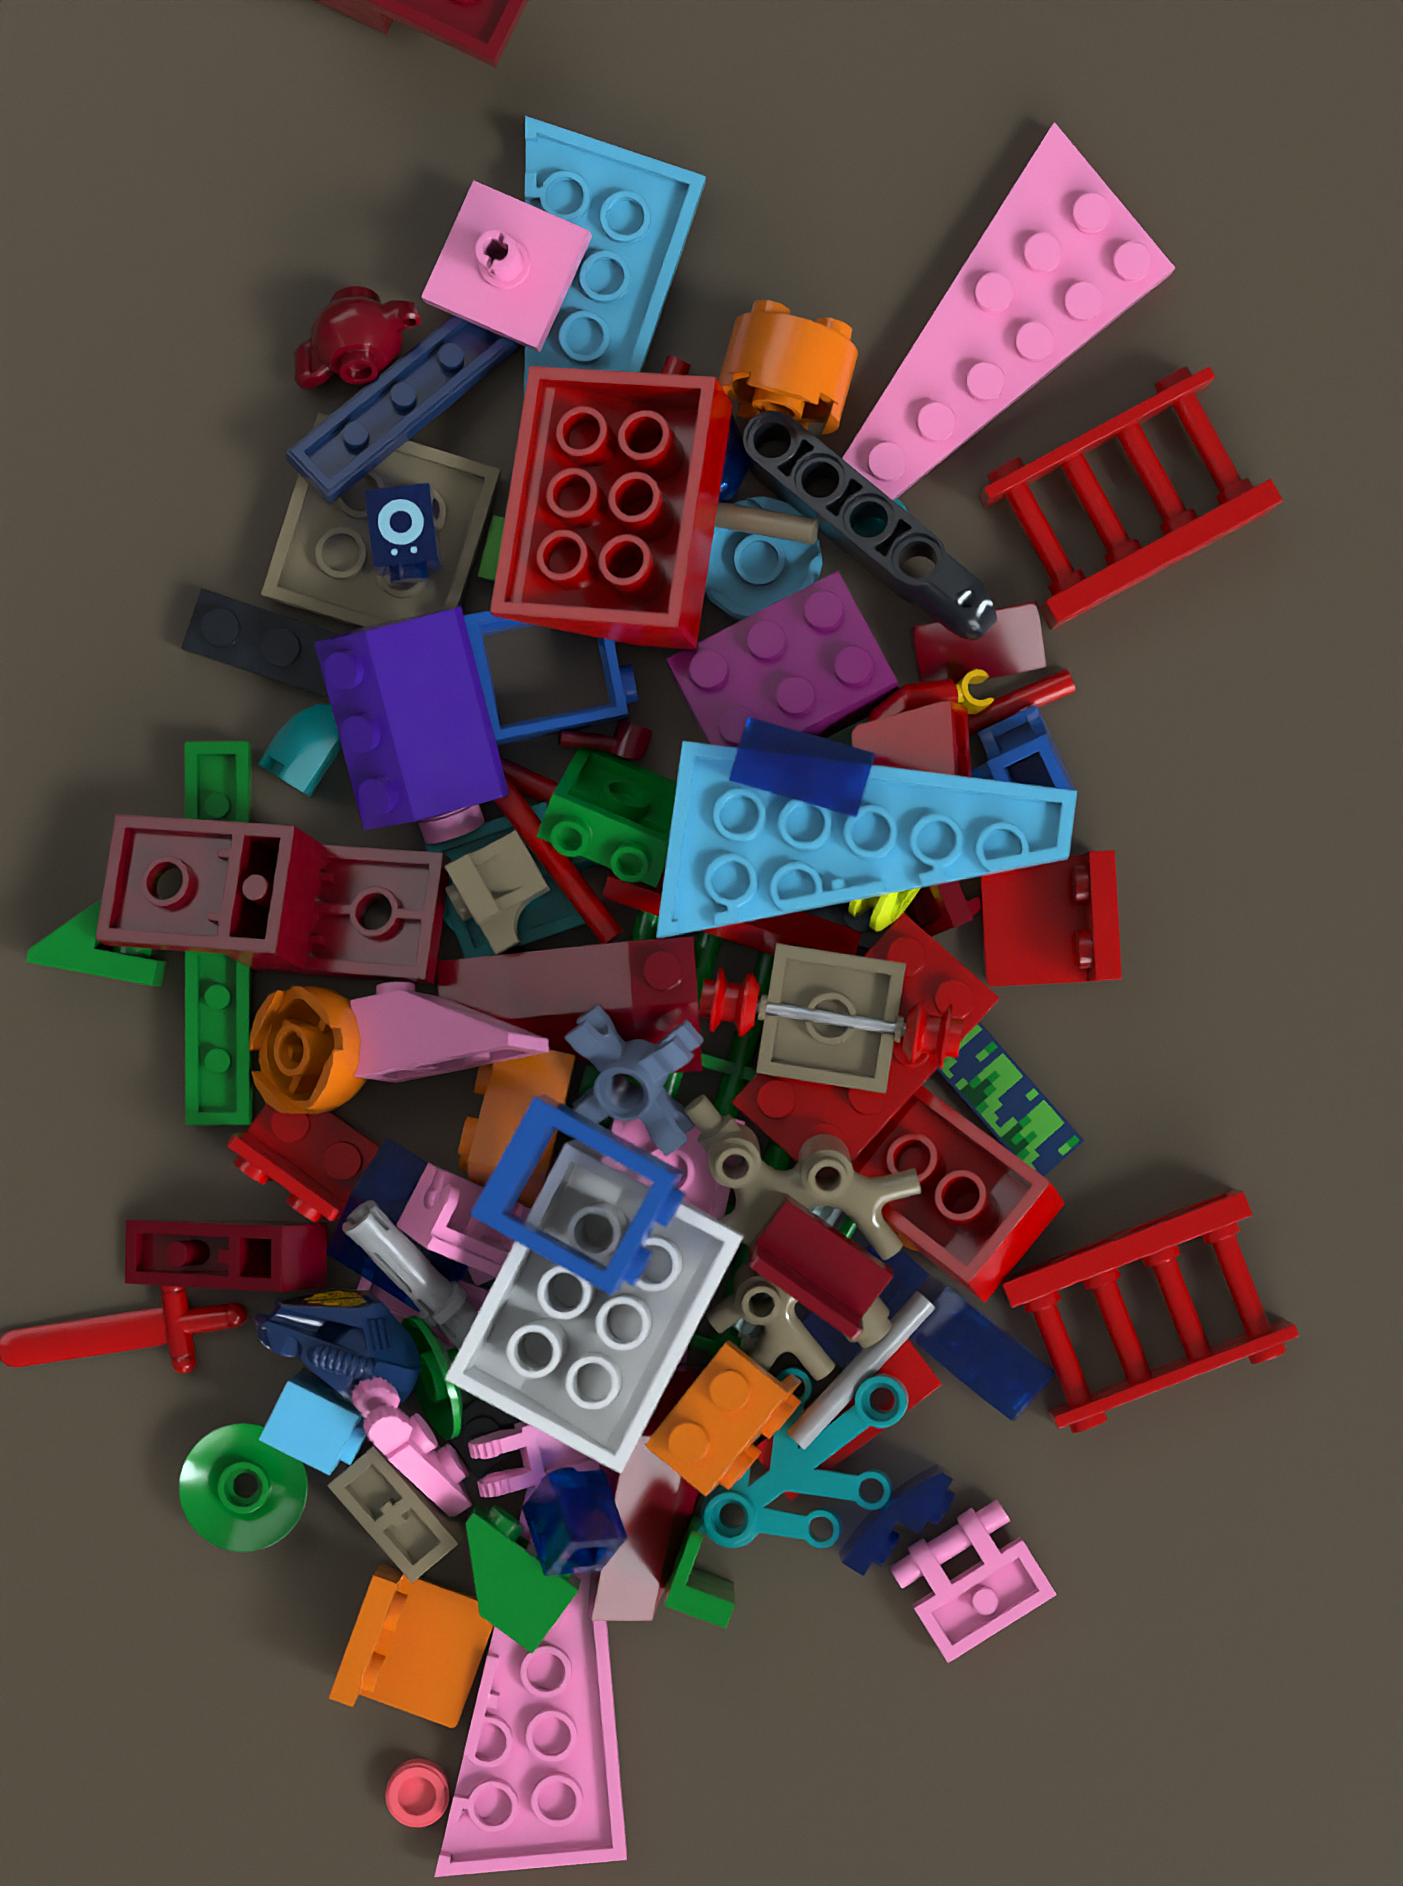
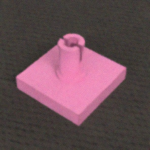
(506, 266)

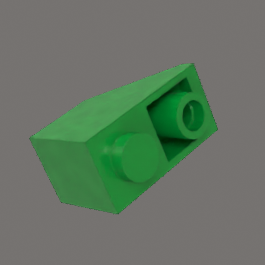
(511, 1580)

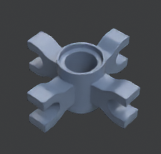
(645, 1061)

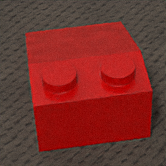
(976, 1197)

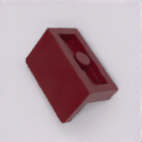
(818, 1266)

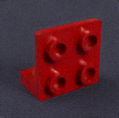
(1052, 922)
(308, 1155)

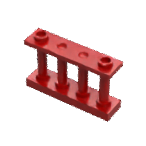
(1182, 529)
(1158, 1247)

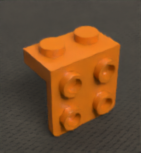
(720, 1417)

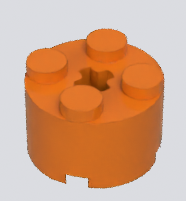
(789, 365)

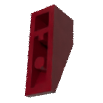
(226, 1254)

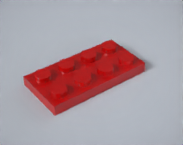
(800, 1109)

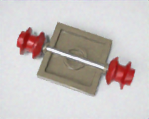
(831, 1018)

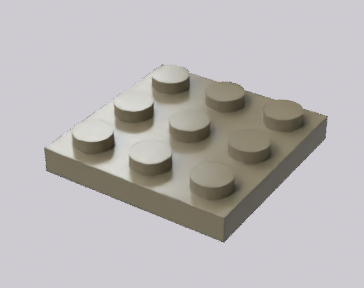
(326, 549)

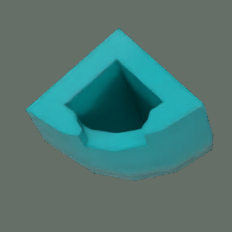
(304, 748)

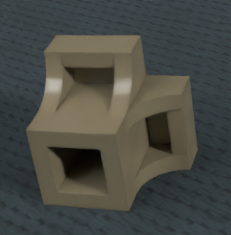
(495, 888)

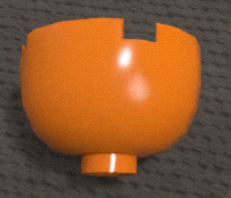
(306, 1050)

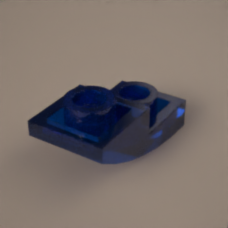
(982, 1354)
(913, 1504)

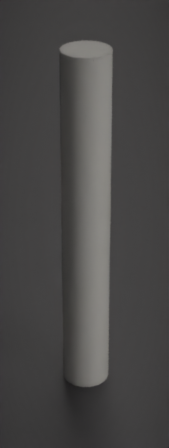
(861, 1368)

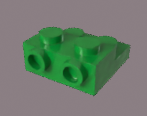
(612, 815)

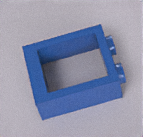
(619, 684)
(520, 1160)

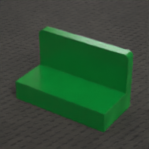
(695, 1590)

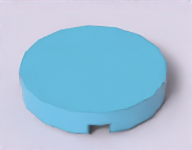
(758, 570)

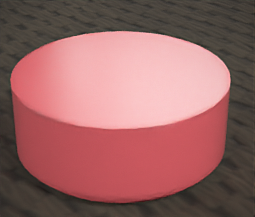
(418, 1792)

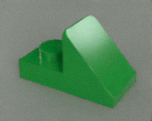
(75, 949)

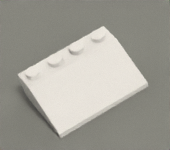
(572, 1353)

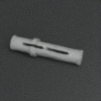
(439, 1301)

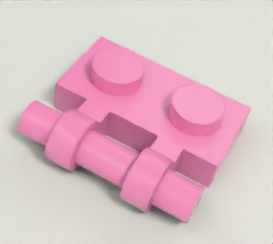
(984, 1596)

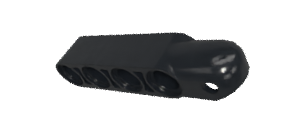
(940, 594)

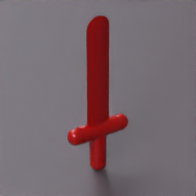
(124, 1331)

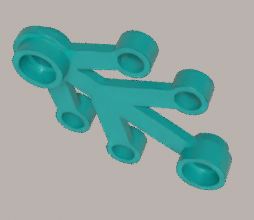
(796, 1471)

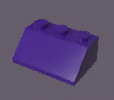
(412, 718)

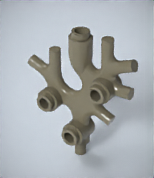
(758, 1194)

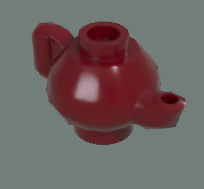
(353, 338)

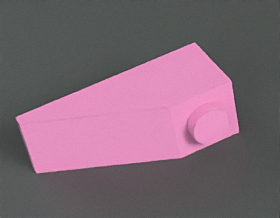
(427, 1035)

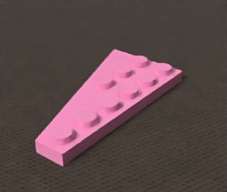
(1031, 294)
(540, 1754)

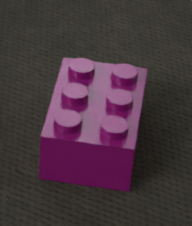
(791, 665)

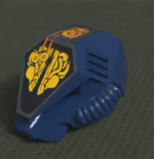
(342, 1339)

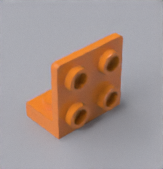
(413, 1648)

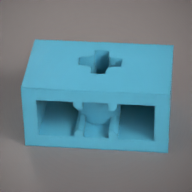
(315, 1423)

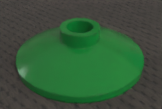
(437, 1396)
(225, 1514)

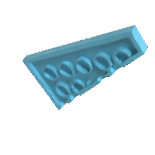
(638, 229)
(765, 855)

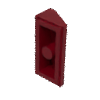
(1006, 649)

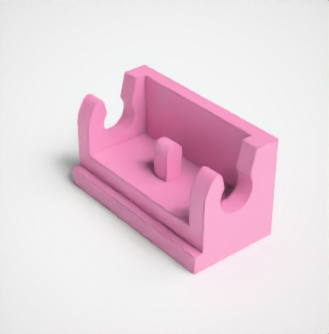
(442, 1221)

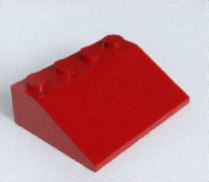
(613, 504)

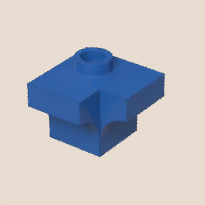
(1023, 753)

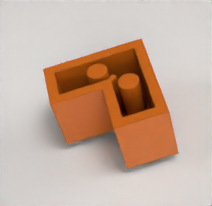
(508, 1093)

